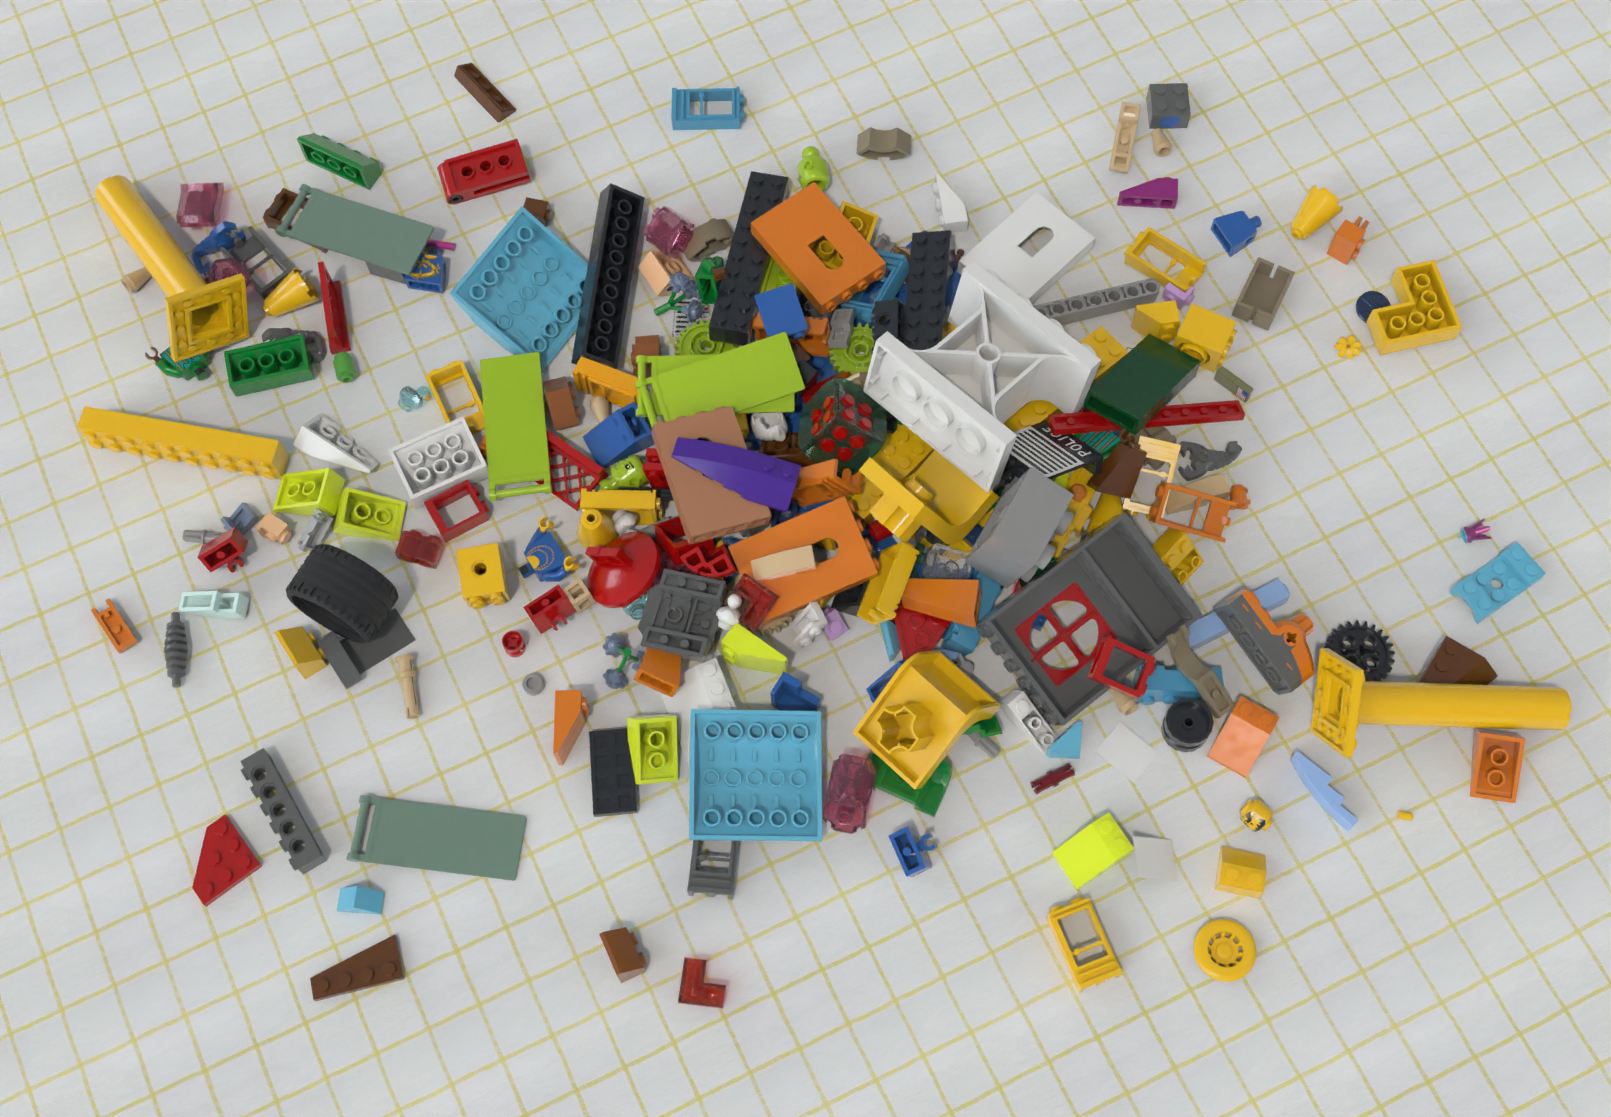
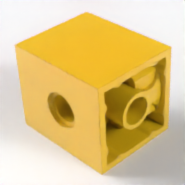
(1206, 336)
(484, 588)

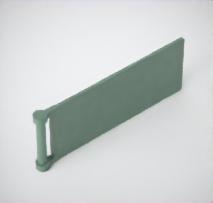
(356, 230)
(439, 838)

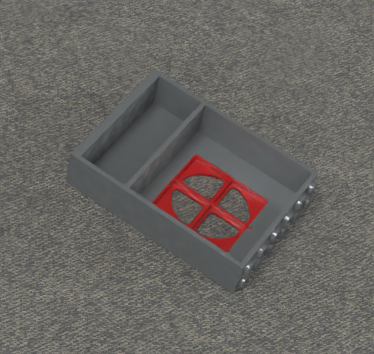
(1122, 590)

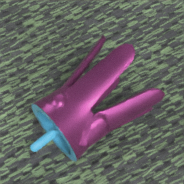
(1474, 532)

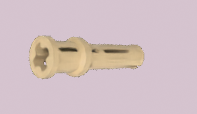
(407, 677)

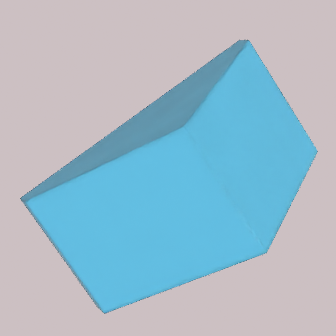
(360, 900)

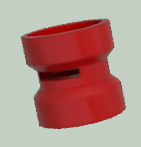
(511, 640)

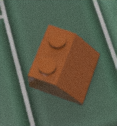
(623, 954)

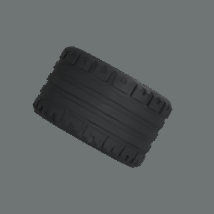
(342, 593)

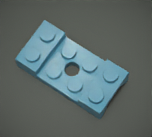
(1513, 570)

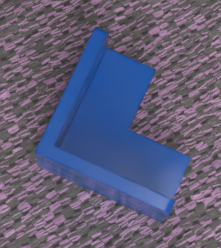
(790, 695)

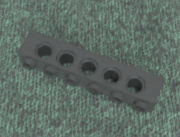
(312, 854)

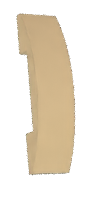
(1124, 137)

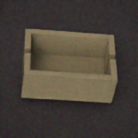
(1263, 294)

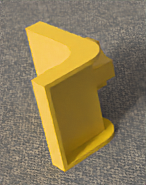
(932, 496)
(923, 715)

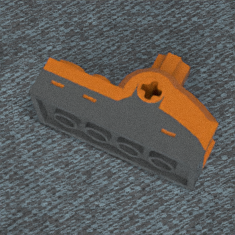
(1274, 649)

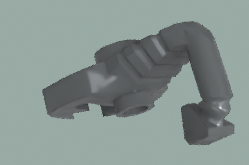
(310, 336)
(1206, 459)

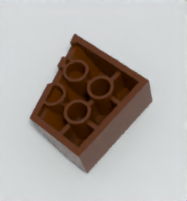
(786, 450)
(1457, 665)

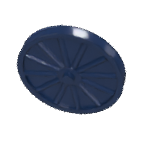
(1369, 301)

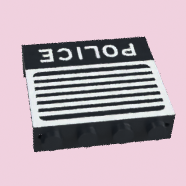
(1051, 453)

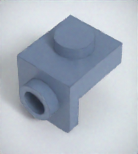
(242, 518)

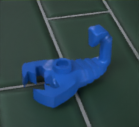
(217, 238)

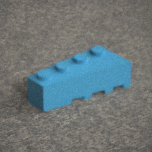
(964, 638)
(1169, 686)

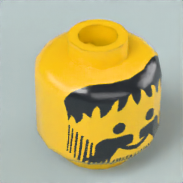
(1256, 815)

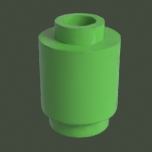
(344, 367)

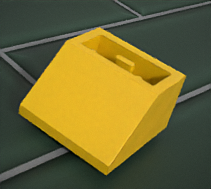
(1178, 554)

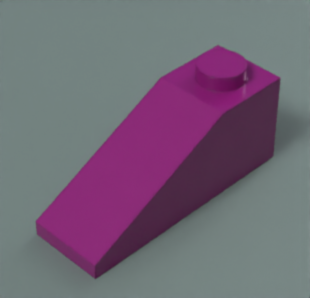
(1151, 194)

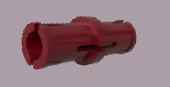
(1052, 778)

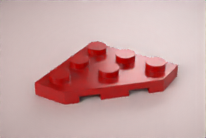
(918, 631)
(222, 861)

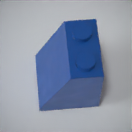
(781, 312)

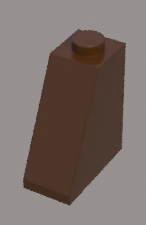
(1119, 471)

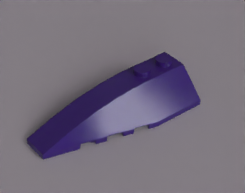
(747, 472)

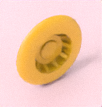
(1224, 950)

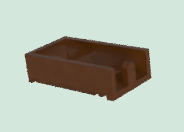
(279, 208)

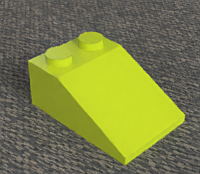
(307, 490)
(369, 515)
(751, 653)
(653, 748)
(1093, 851)

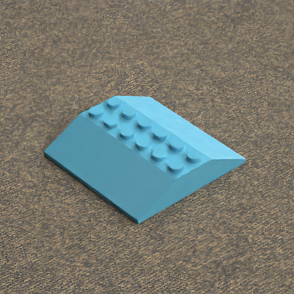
(525, 289)
(755, 775)

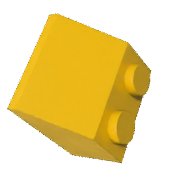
(1158, 319)
(301, 650)
(1241, 872)

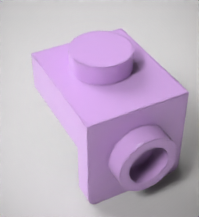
(1173, 293)
(835, 625)

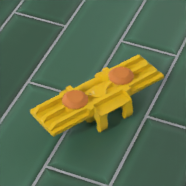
(1078, 506)

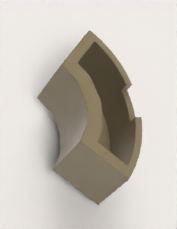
(883, 143)
(709, 238)

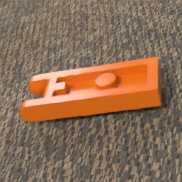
(115, 627)

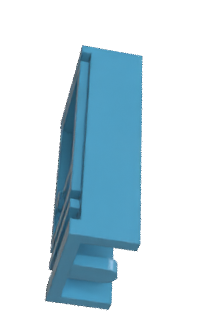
(683, 120)
(899, 270)

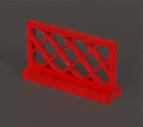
(334, 312)
(576, 458)

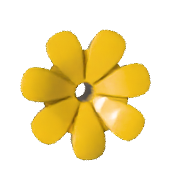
(1348, 347)

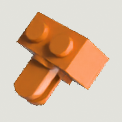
(1348, 241)

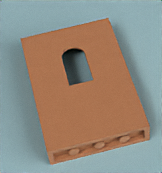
(704, 504)

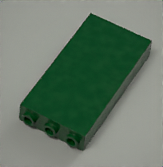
(1141, 383)

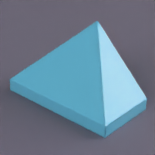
(890, 639)
(1067, 745)

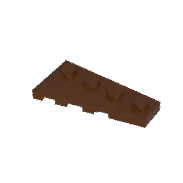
(365, 970)

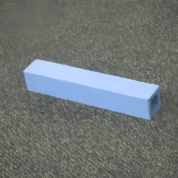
(1211, 627)

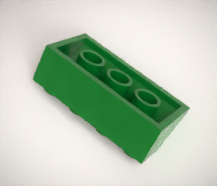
(340, 160)
(268, 365)

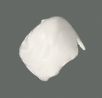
(769, 426)

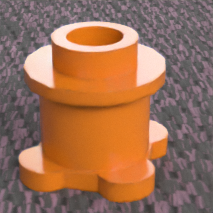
(1238, 494)

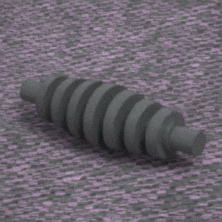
(175, 649)

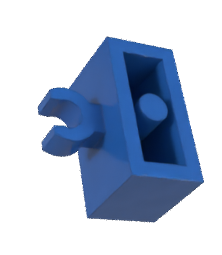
(911, 850)

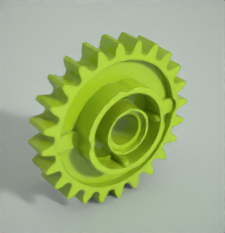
(697, 338)
(847, 358)

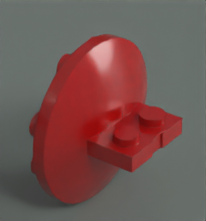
(622, 569)

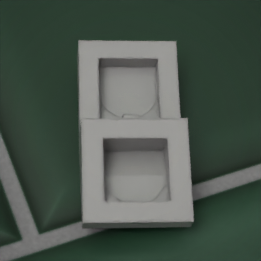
(842, 327)

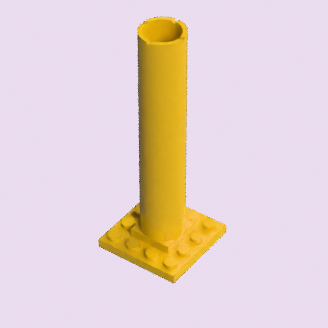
(197, 312)
(1348, 700)

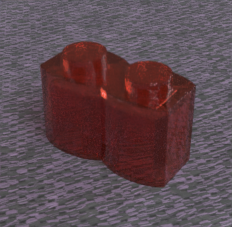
(419, 549)

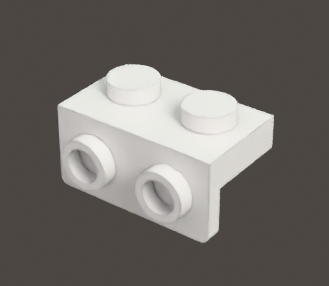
(808, 625)

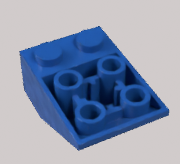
(618, 436)

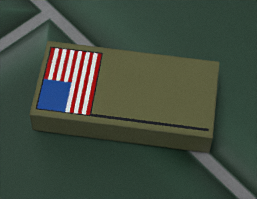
(1233, 384)

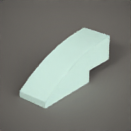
(214, 604)

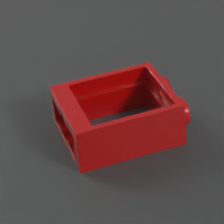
(450, 496)
(666, 532)
(1101, 660)

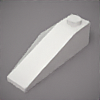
(325, 441)

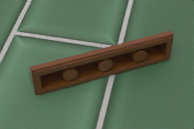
(484, 91)

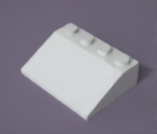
(438, 461)
(698, 689)

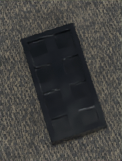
(612, 773)

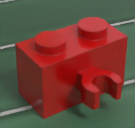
(224, 550)
(550, 609)

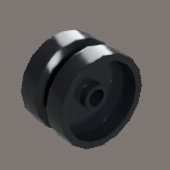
(1187, 725)

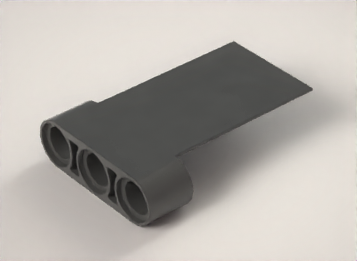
(353, 658)

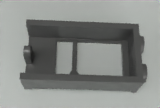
(251, 247)
(712, 882)

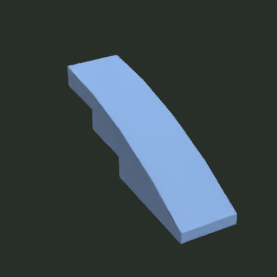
(1317, 784)

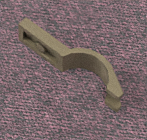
(1199, 674)

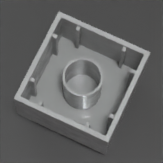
(1021, 529)

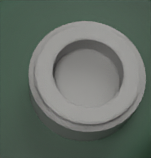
(533, 684)

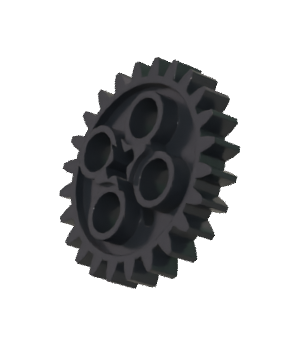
(1356, 636)

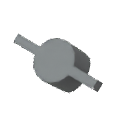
(964, 665)

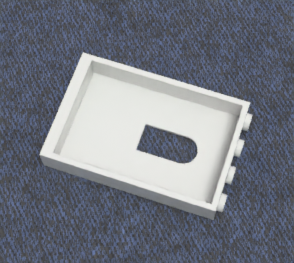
(1018, 269)

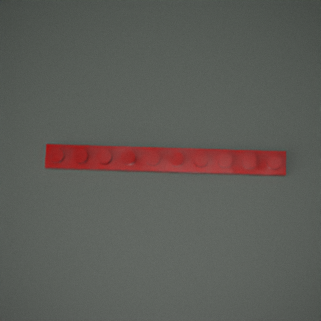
(1169, 416)

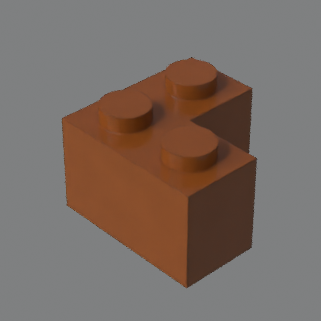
(645, 346)
(559, 399)

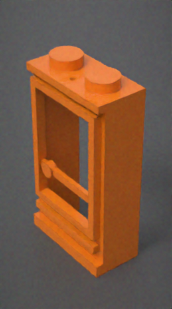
(813, 345)
(820, 484)
(1214, 520)

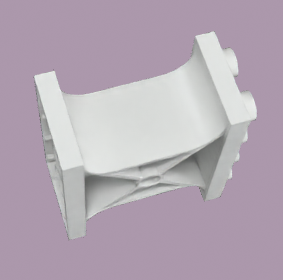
(981, 375)

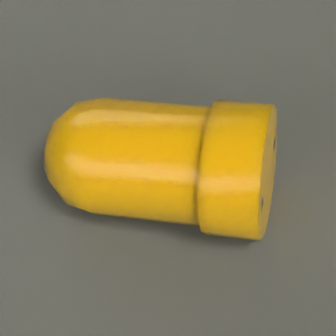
(1404, 815)

